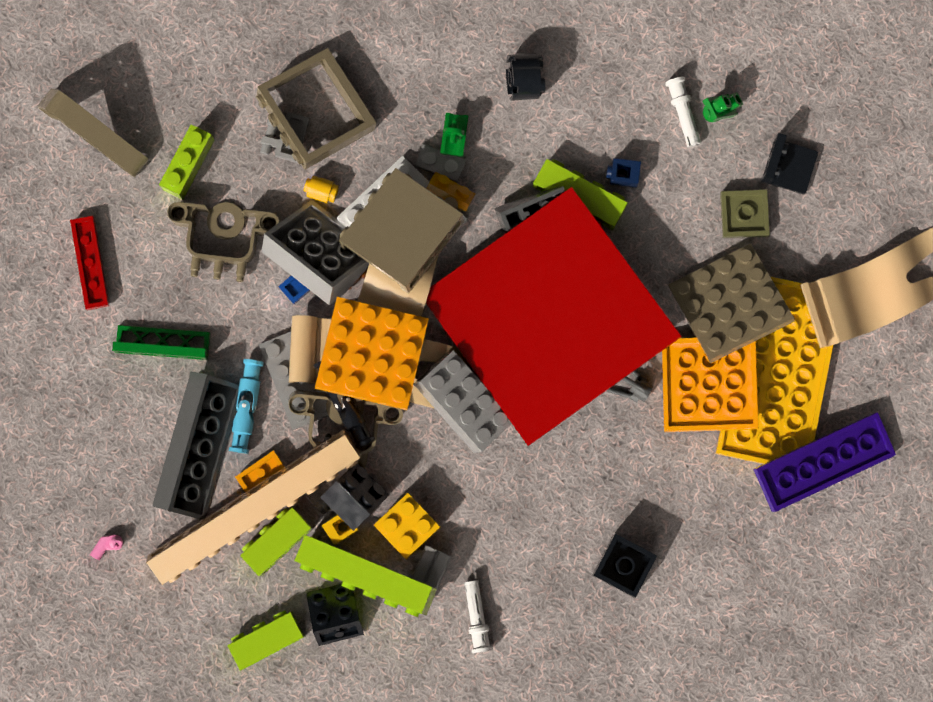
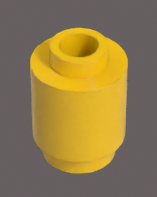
(321, 189)

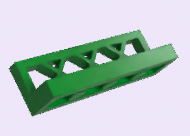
(161, 350)

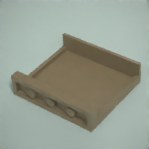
(402, 229)

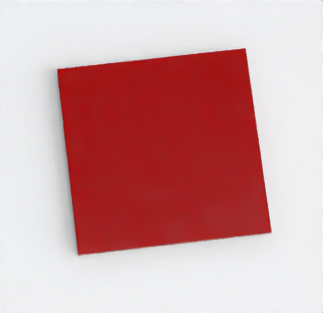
(550, 316)

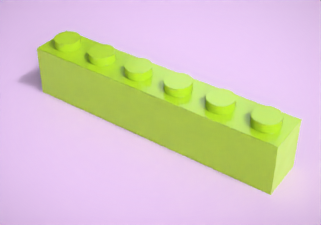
(366, 575)

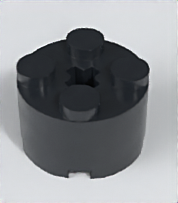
(524, 76)

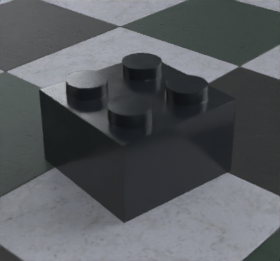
(354, 496)
(624, 565)

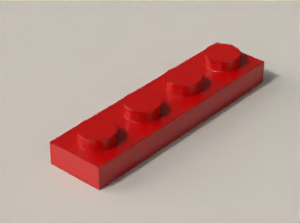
(89, 263)

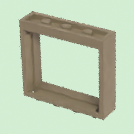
(345, 88)

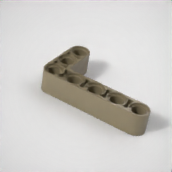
(63, 108)

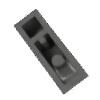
(520, 209)

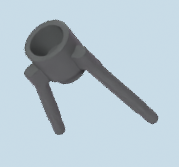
(639, 388)

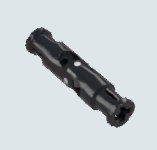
(351, 417)

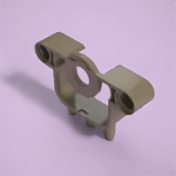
(239, 216)
(308, 410)

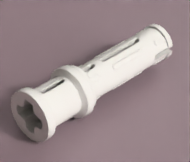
(681, 102)
(478, 628)

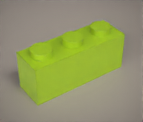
(186, 162)
(275, 541)
(265, 639)

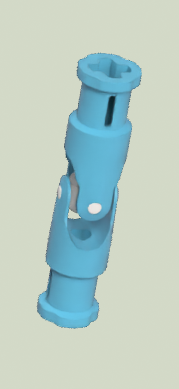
(243, 420)

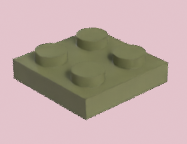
(744, 213)

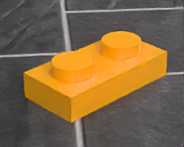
(444, 188)
(260, 471)

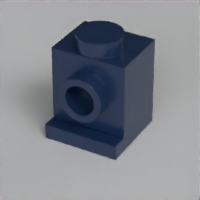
(630, 167)

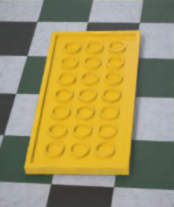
(789, 385)

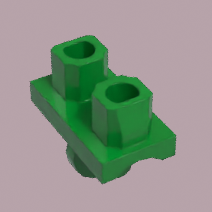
(721, 107)
(454, 134)

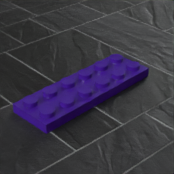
(824, 462)

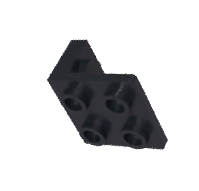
(789, 165)
(334, 614)

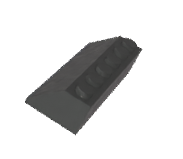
(197, 446)

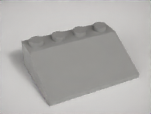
(311, 252)

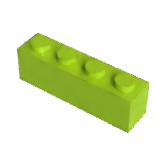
(603, 205)

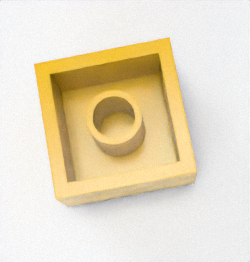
(407, 526)

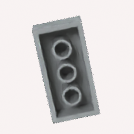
(463, 402)

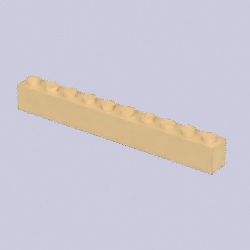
(253, 507)

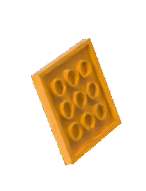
(371, 353)
(709, 394)

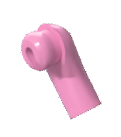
(108, 542)

